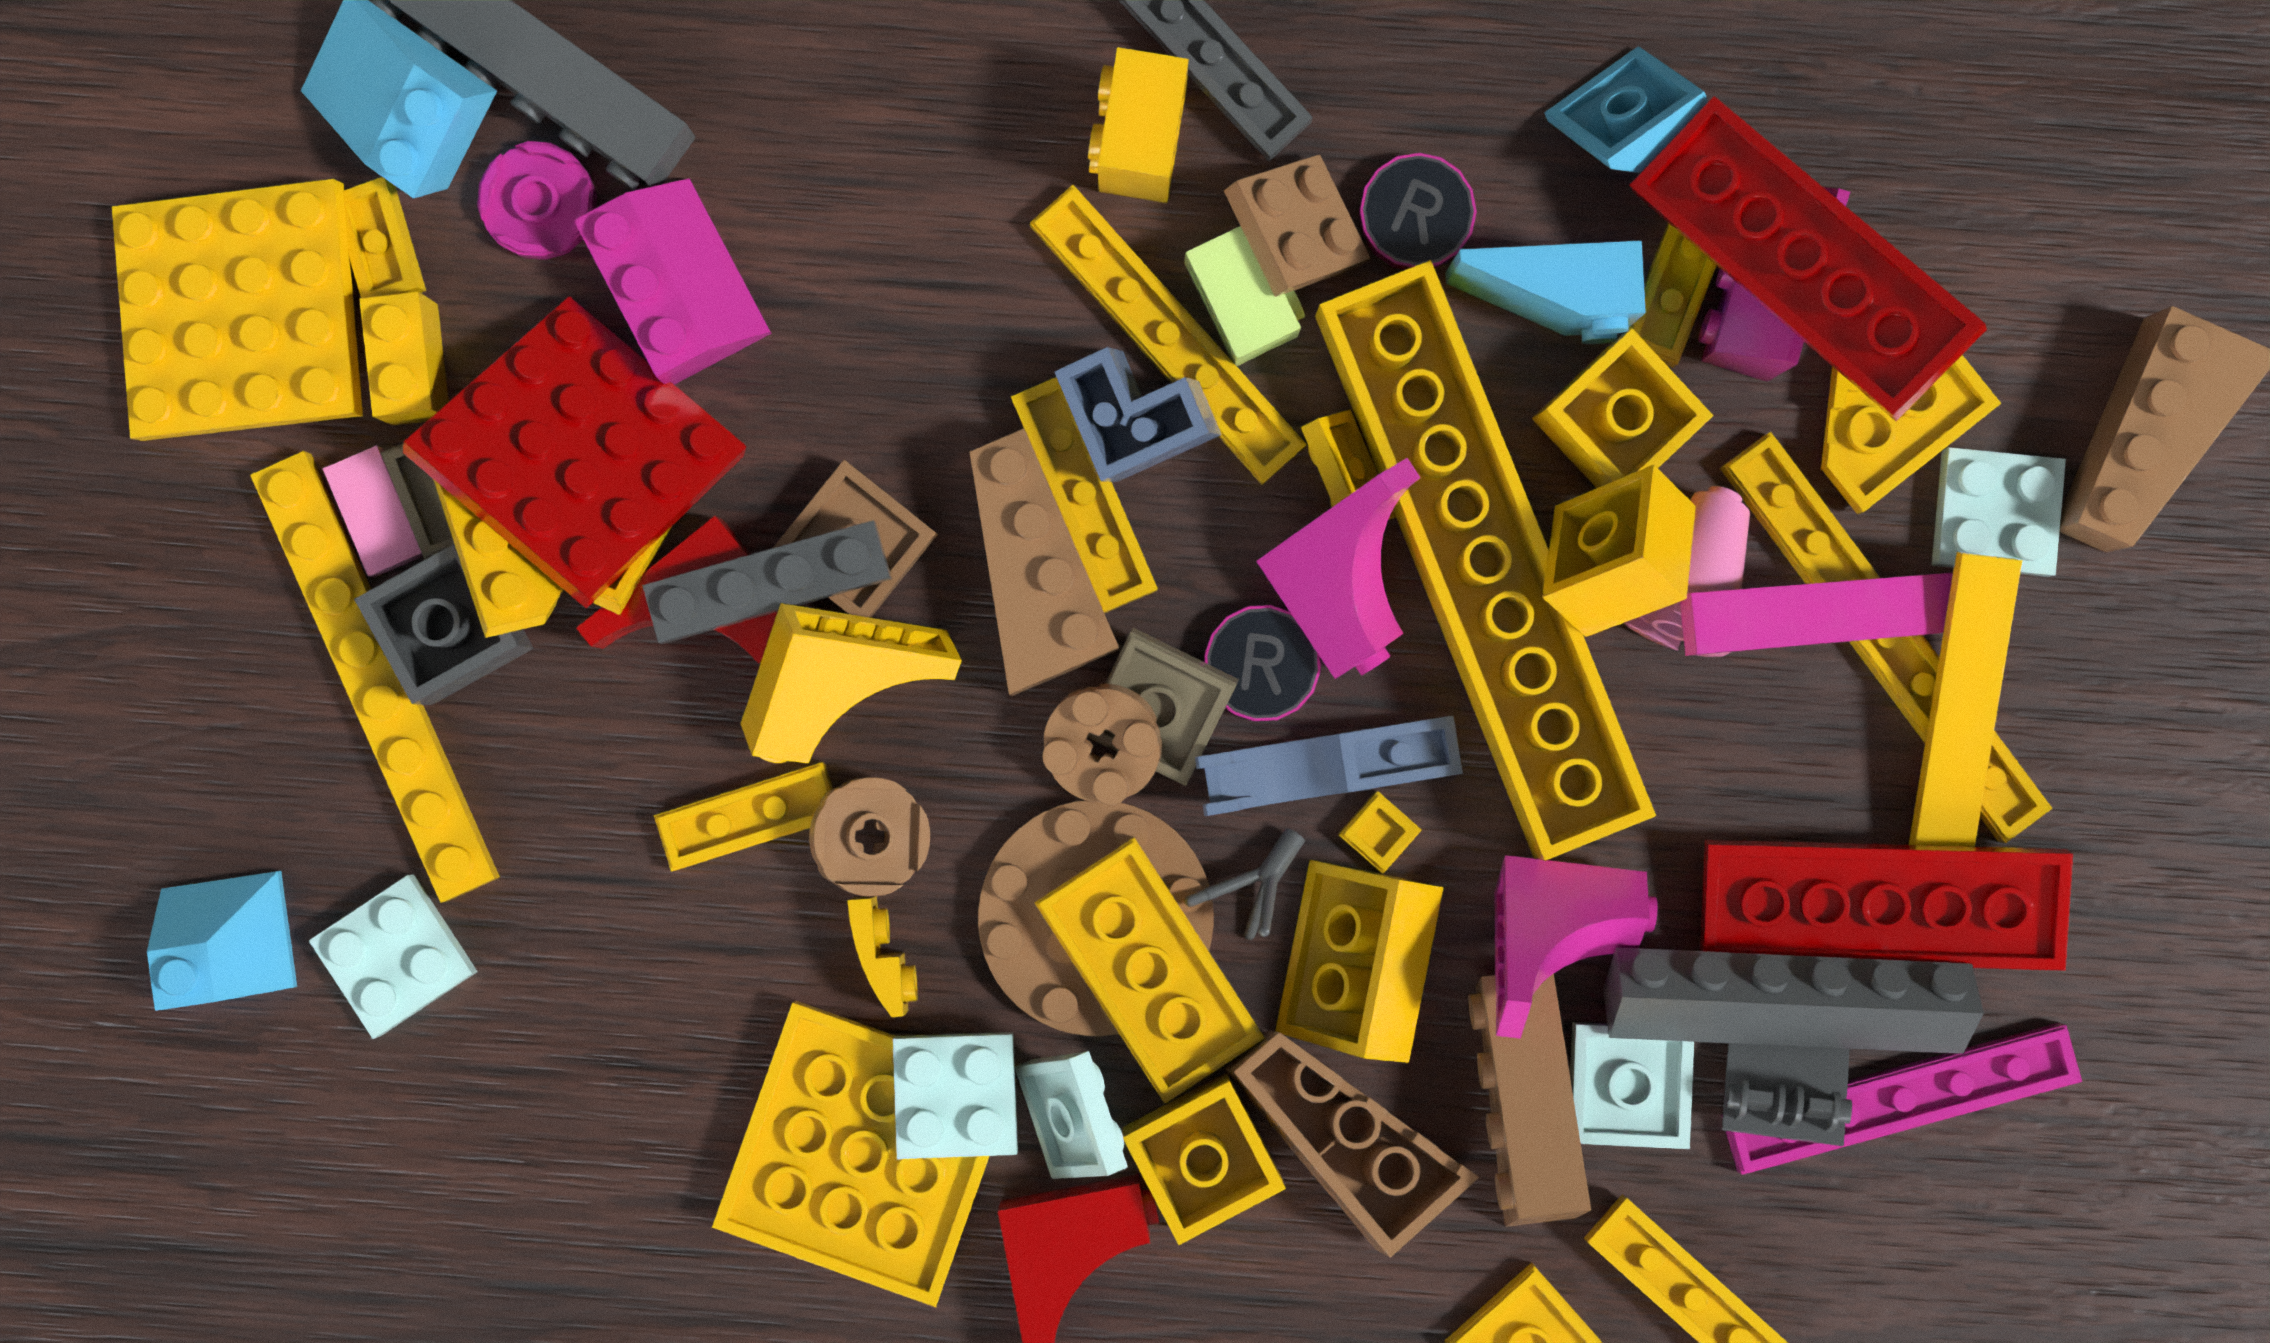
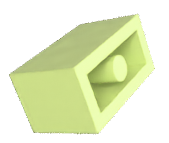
(1240, 297)

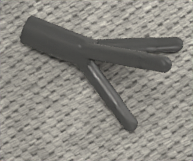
(1268, 874)

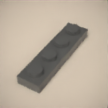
(1225, 70)
(764, 580)

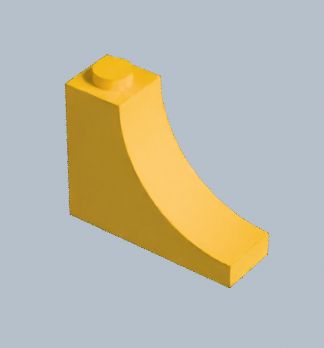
(825, 665)

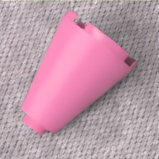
(1715, 562)

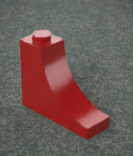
(705, 547)
(1064, 1236)

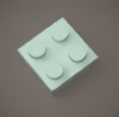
(1999, 508)
(393, 956)
(1631, 1089)
(955, 1095)
(1072, 1116)

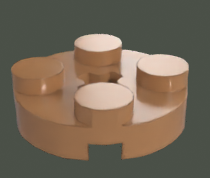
(1092, 711)
(892, 861)

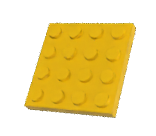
(237, 310)
(825, 1170)

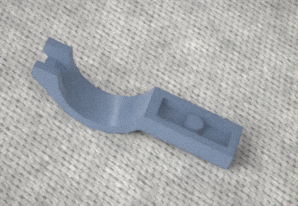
(1330, 765)

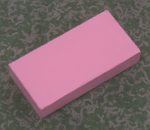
(373, 511)

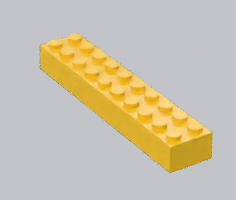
(1484, 563)

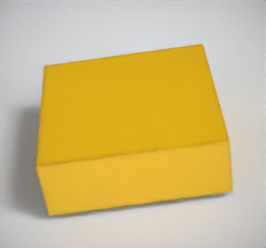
(1379, 832)

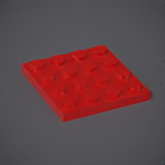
(575, 451)

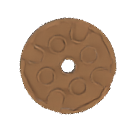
(1041, 857)

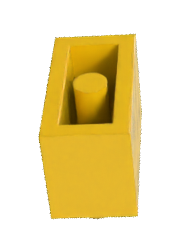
(404, 357)

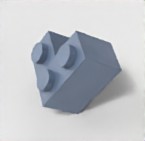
(1130, 430)

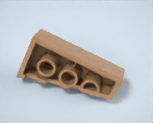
(2158, 423)
(1037, 579)
(1531, 1111)
(1359, 1152)

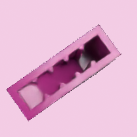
(1334, 575)
(1557, 916)

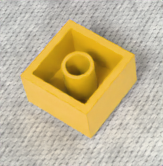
(1142, 124)
(1622, 413)
(1620, 551)
(1202, 1158)

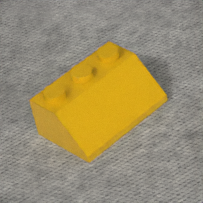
(1359, 961)

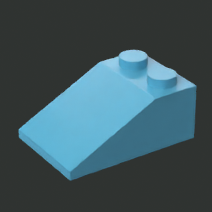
(396, 98)
(1563, 287)

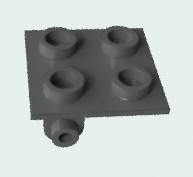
(1787, 1092)

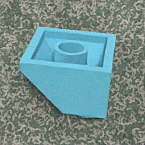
(1628, 111)
(220, 941)

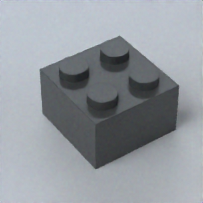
(433, 629)

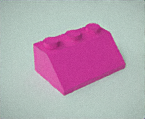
(672, 278)
(1746, 334)

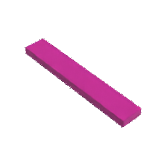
(1814, 613)
(1932, 1092)

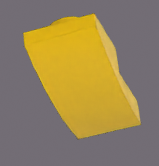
(886, 972)

